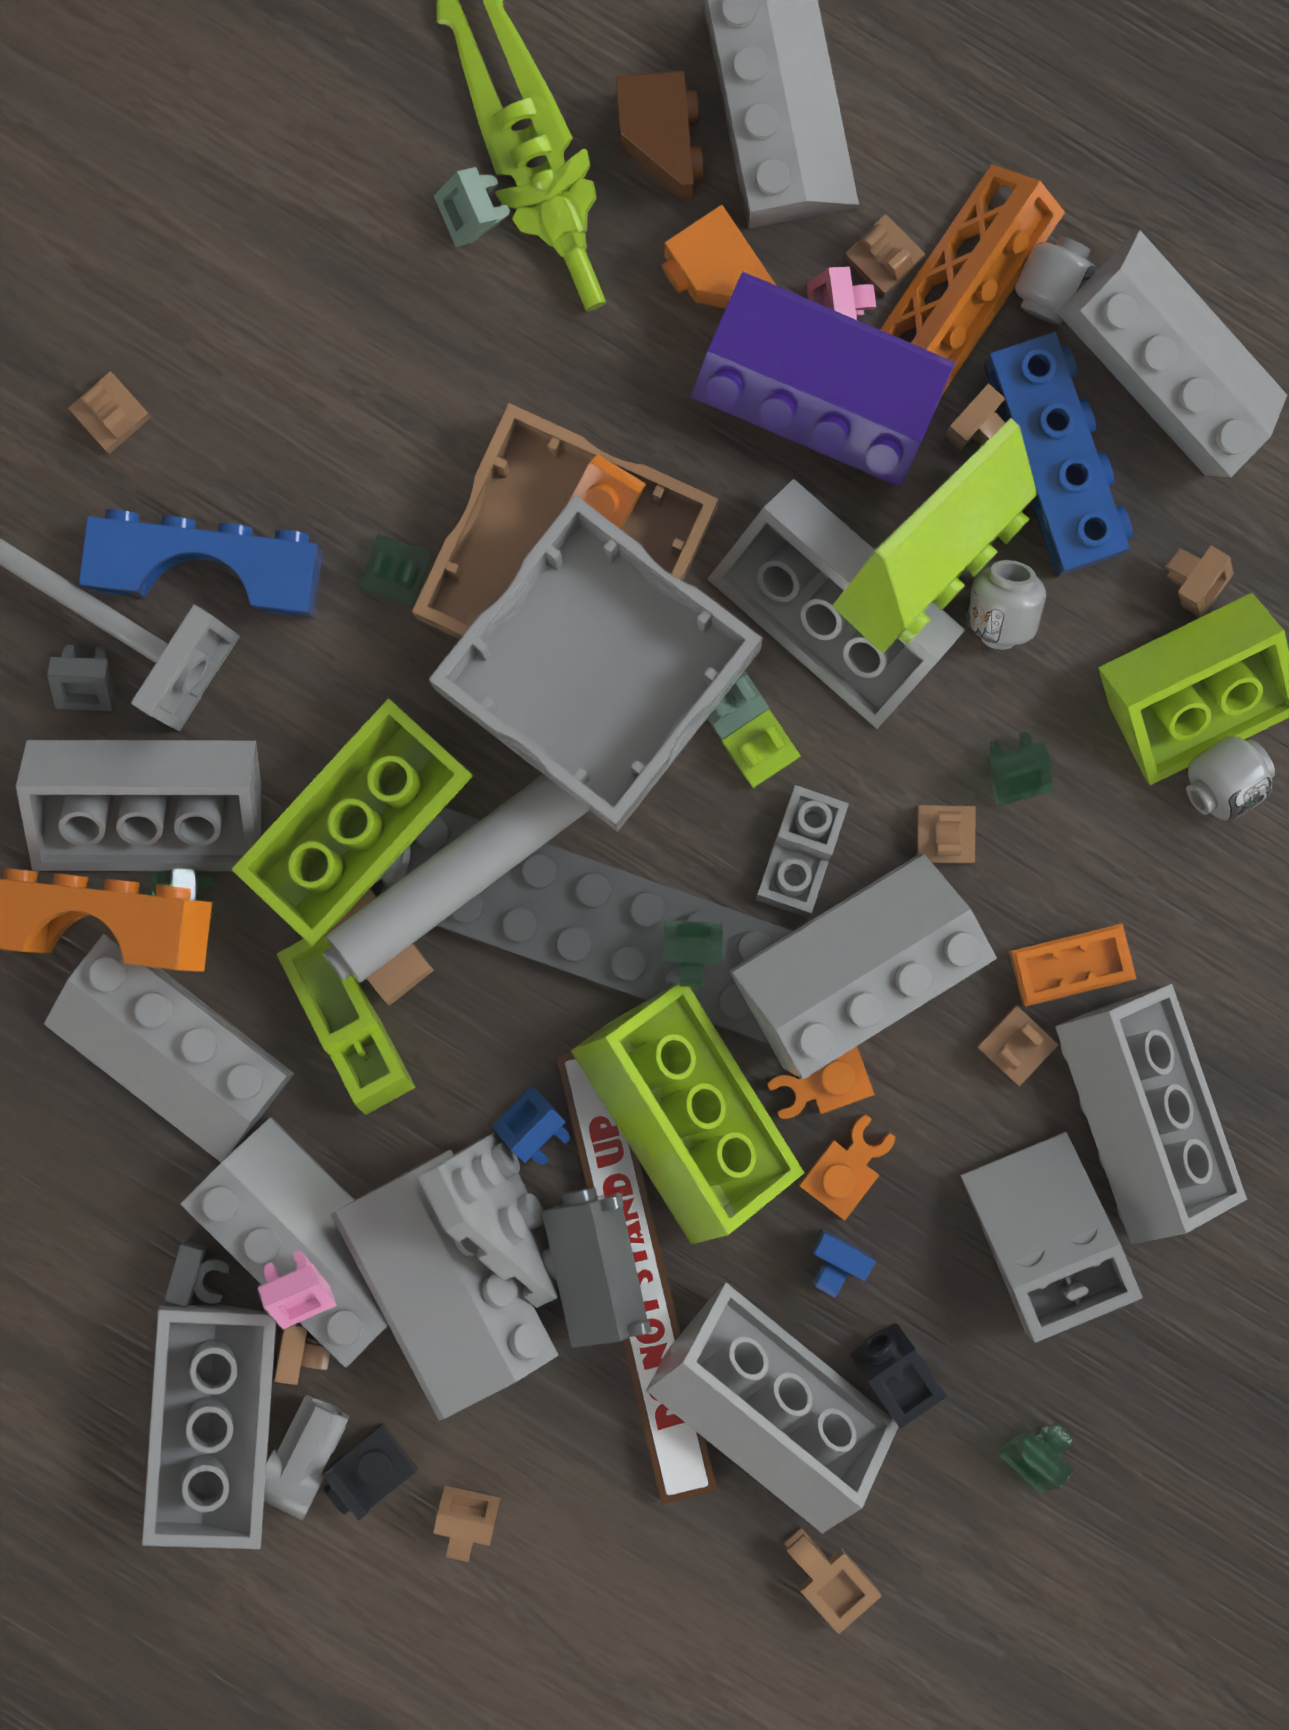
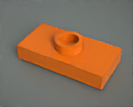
(1072, 965)

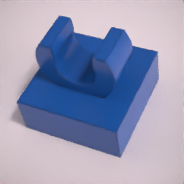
(530, 1125)
(839, 1261)

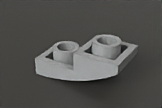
(802, 851)

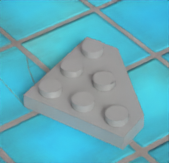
(485, 1199)

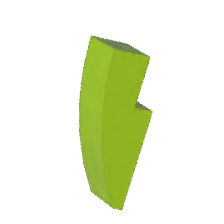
(346, 1027)

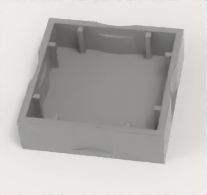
(596, 663)

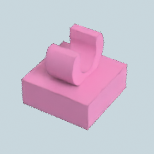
(835, 290)
(297, 1294)

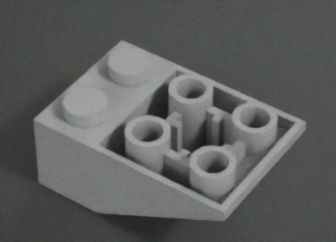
(1050, 1237)

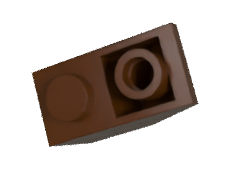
(655, 128)

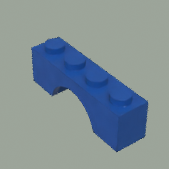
(131, 556)

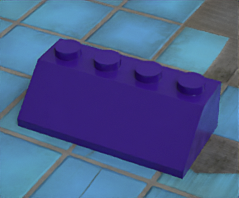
(822, 379)

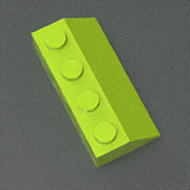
(941, 541)
(351, 822)
(688, 1113)

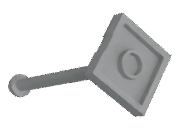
(181, 667)

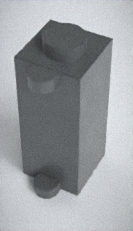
(595, 1268)

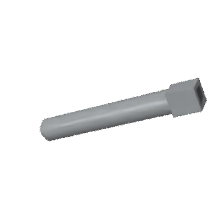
(450, 878)

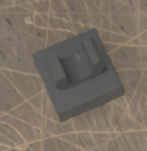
(81, 681)
(190, 1274)

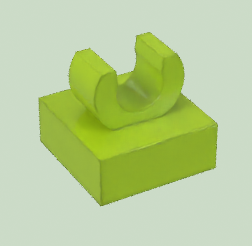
(760, 748)

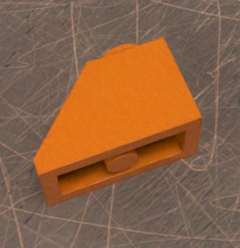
(710, 259)

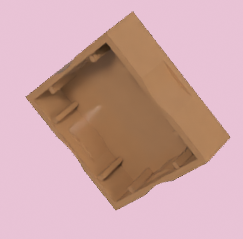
(520, 494)

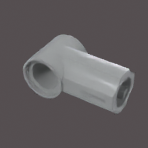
(298, 1465)

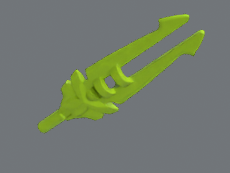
(550, 197)

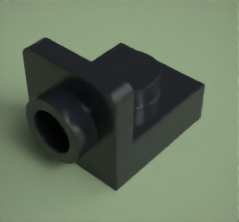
(898, 1374)
(367, 1473)

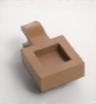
(834, 1584)

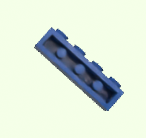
(1070, 477)

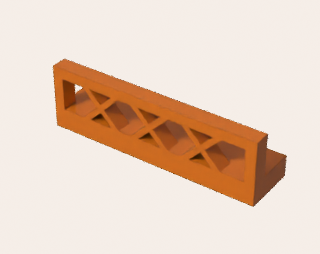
(981, 278)

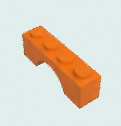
(150, 929)

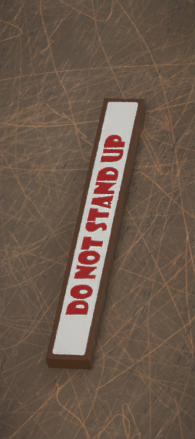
(610, 1165)

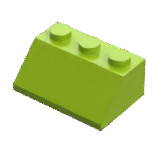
(1200, 686)

